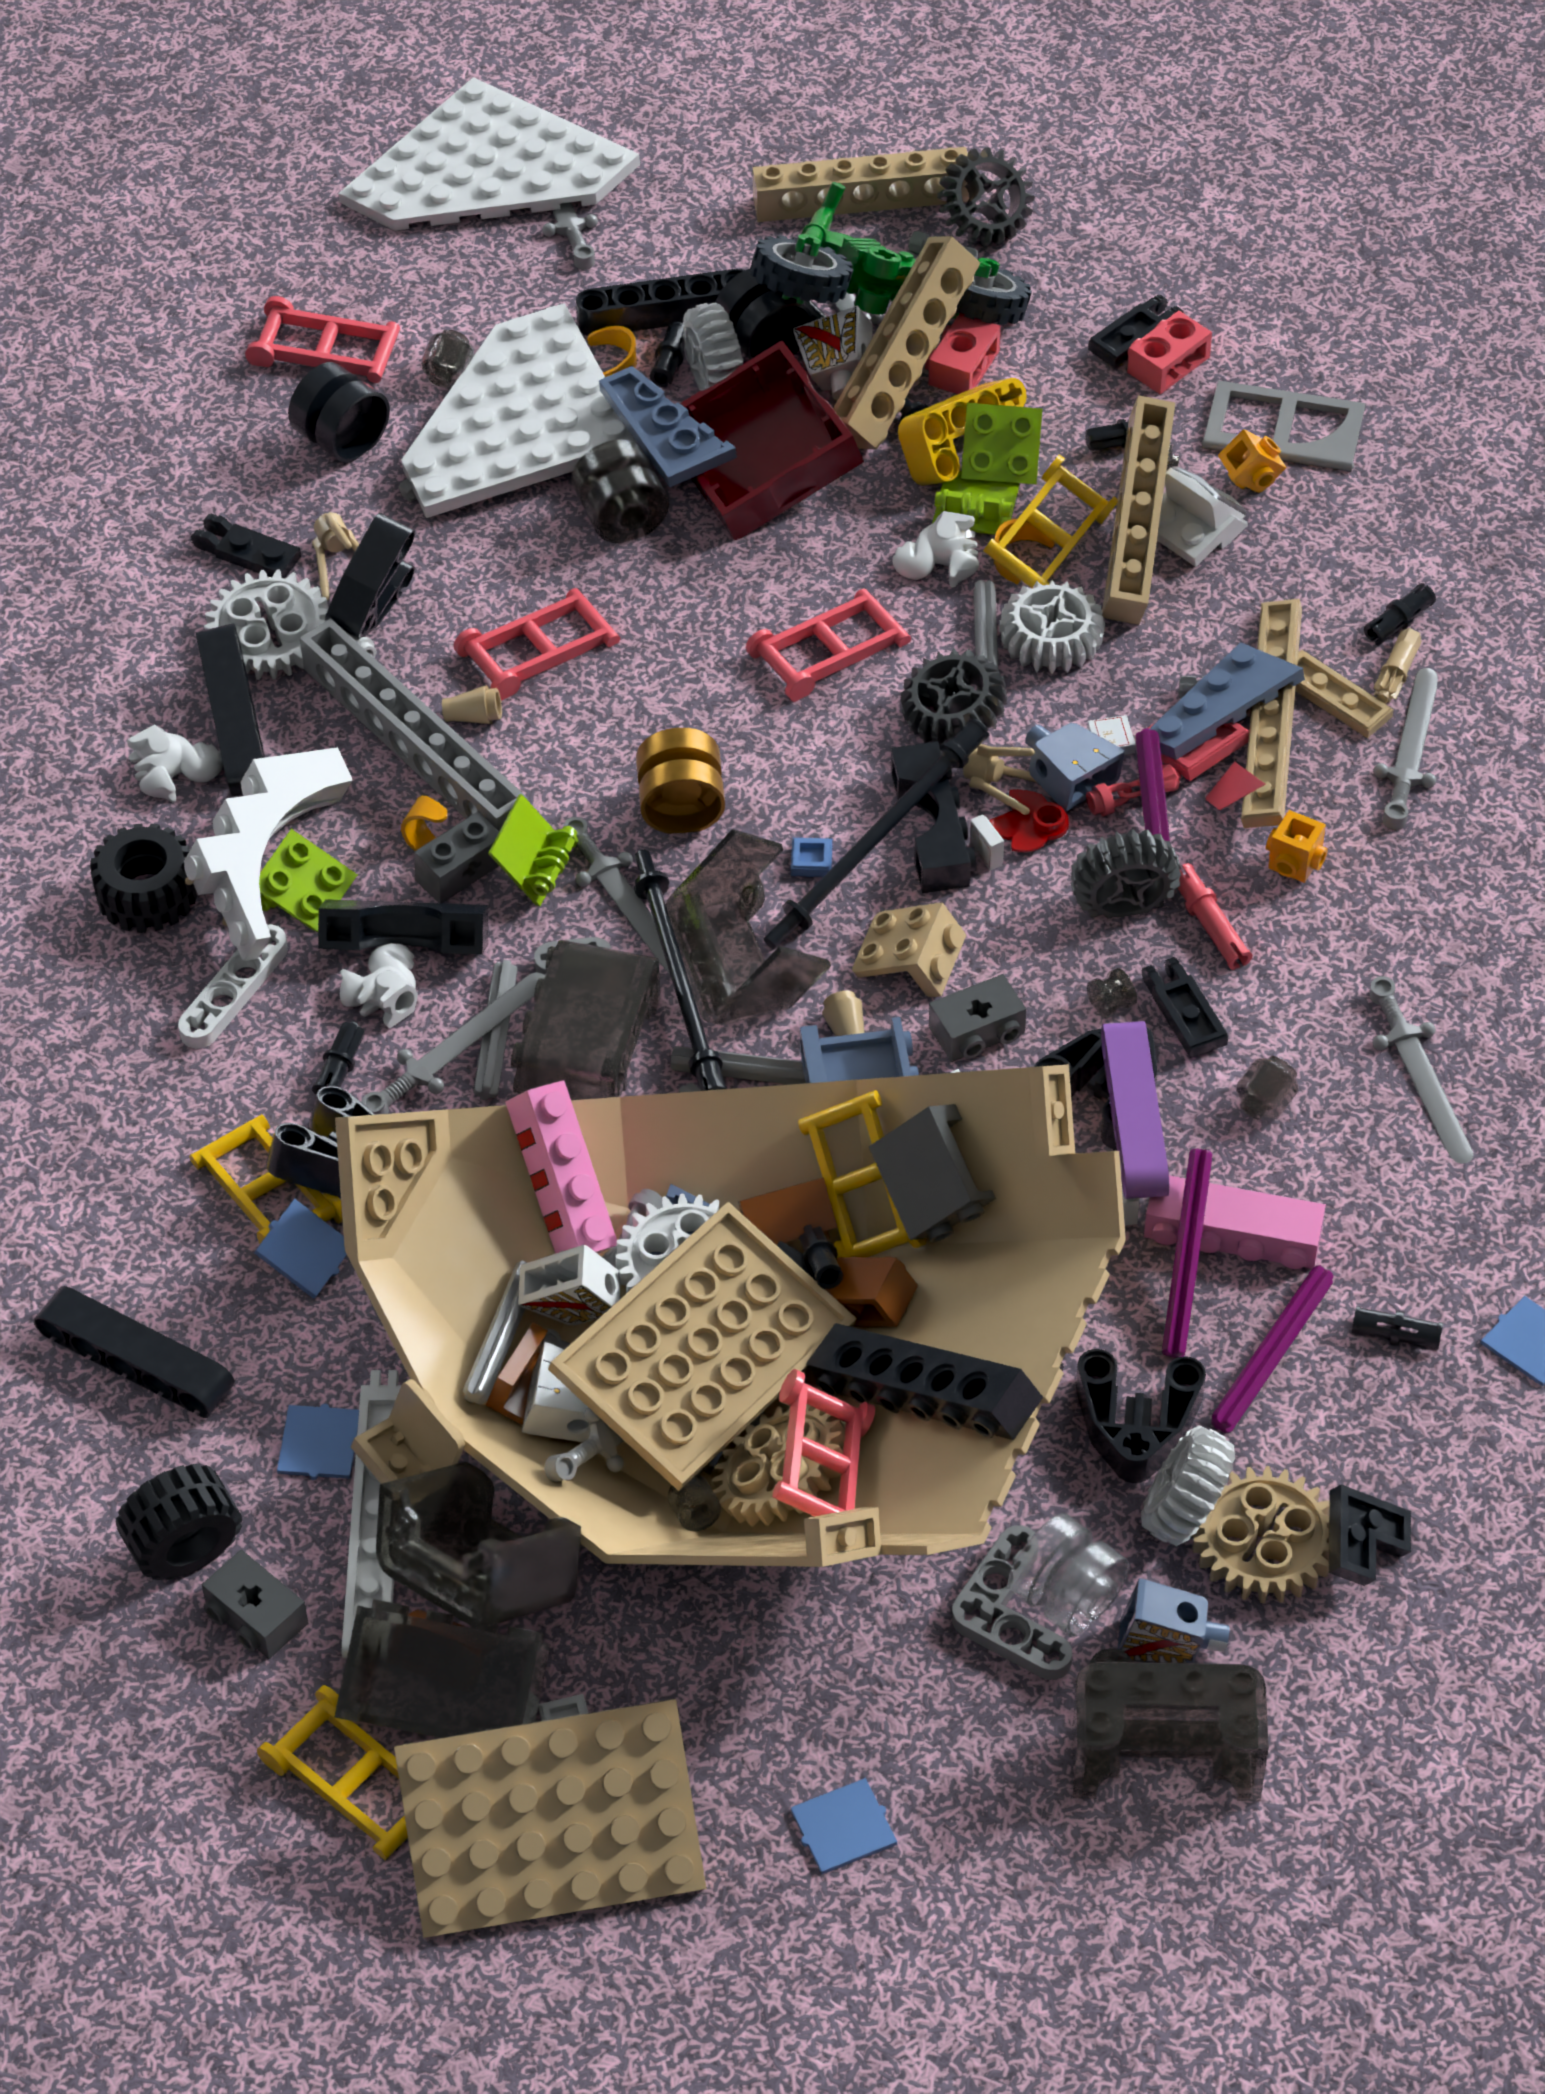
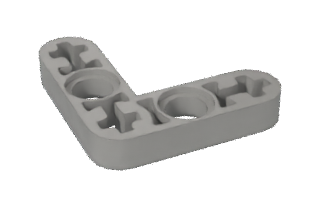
(993, 1605)

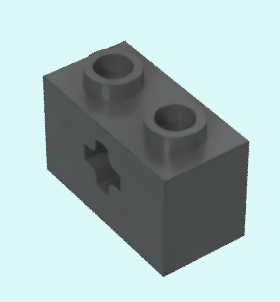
(456, 858)
(977, 1018)
(254, 1605)

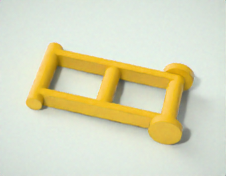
(1053, 474)
(838, 1186)
(325, 1205)
(281, 1759)

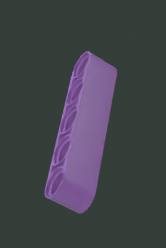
(1135, 1110)

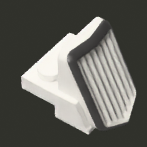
(1197, 516)

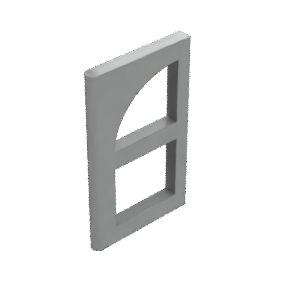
(1332, 451)

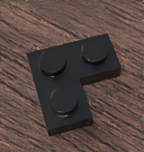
(1360, 1527)

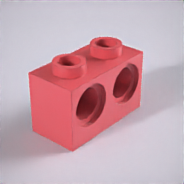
(1169, 352)

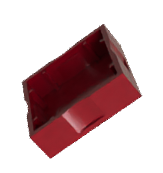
(783, 439)

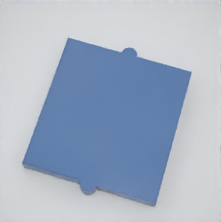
(303, 1248)
(1521, 1339)
(318, 1442)
(843, 1826)

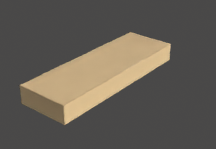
(1341, 697)

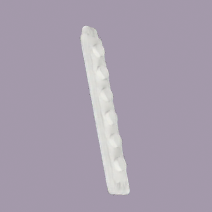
(364, 1574)

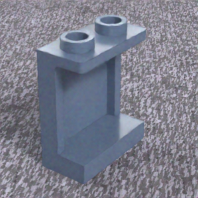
(856, 1055)

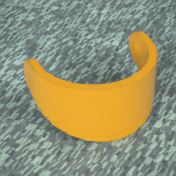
(619, 337)
(1026, 532)
(414, 827)

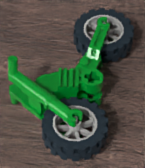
(829, 264)

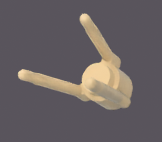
(331, 536)
(986, 767)

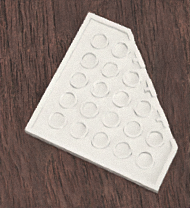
(486, 158)
(513, 415)

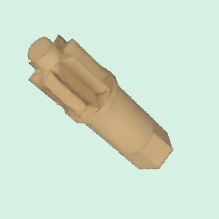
(1395, 671)

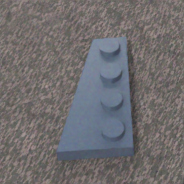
(664, 430)
(1223, 697)

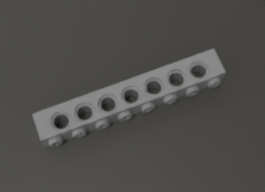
(406, 724)

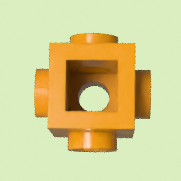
(1252, 461)
(1297, 846)

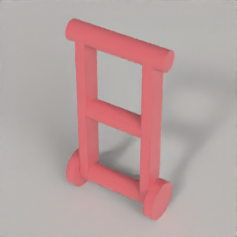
(282, 311)
(475, 644)
(802, 683)
(858, 1421)

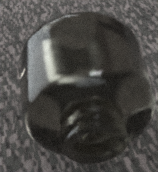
(446, 357)
(1267, 1087)

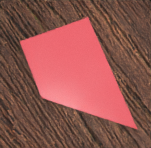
(1233, 786)

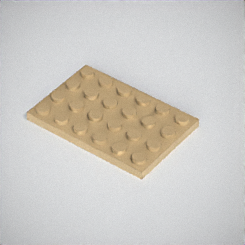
(700, 1345)
(549, 1818)

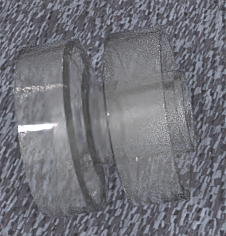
(1068, 1574)

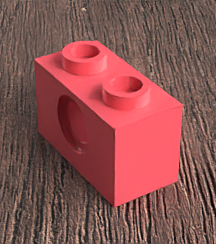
(963, 354)

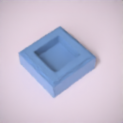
(811, 856)

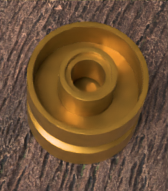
(680, 781)

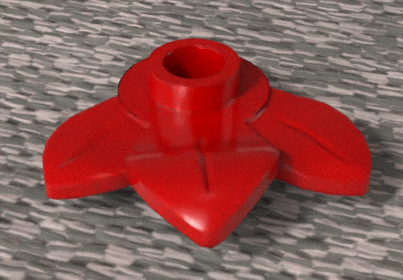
(1031, 830)

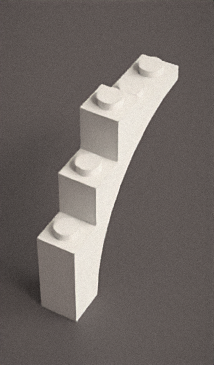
(230, 861)

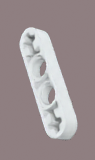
(228, 984)

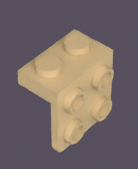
(913, 940)
(411, 1439)

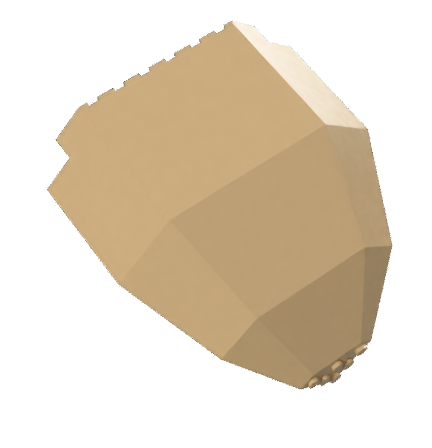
(448, 1210)

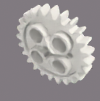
(291, 612)
(657, 1232)

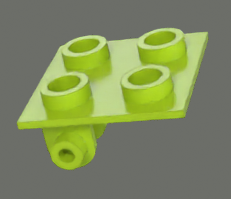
(1001, 443)
(986, 501)
(532, 850)
(302, 878)

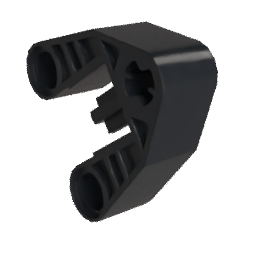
(373, 577)
(1084, 1060)
(311, 1154)
(1136, 1447)

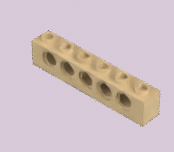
(870, 183)
(905, 339)
(1138, 510)

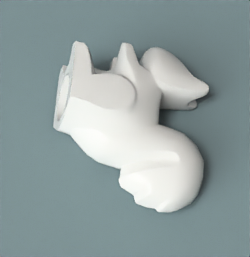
(944, 543)
(167, 755)
(387, 987)

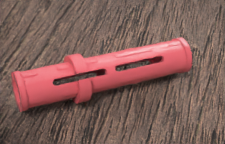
(1202, 903)

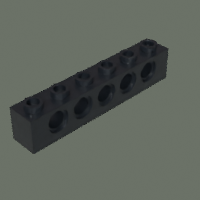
(924, 1381)

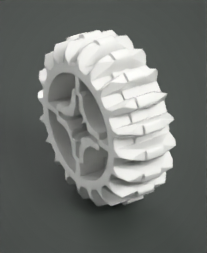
(710, 344)
(1052, 626)
(1188, 1485)

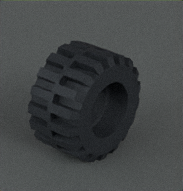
(142, 901)
(178, 1522)

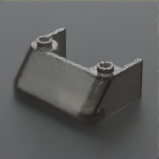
(719, 945)

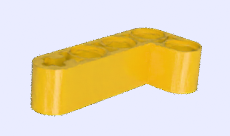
(929, 433)

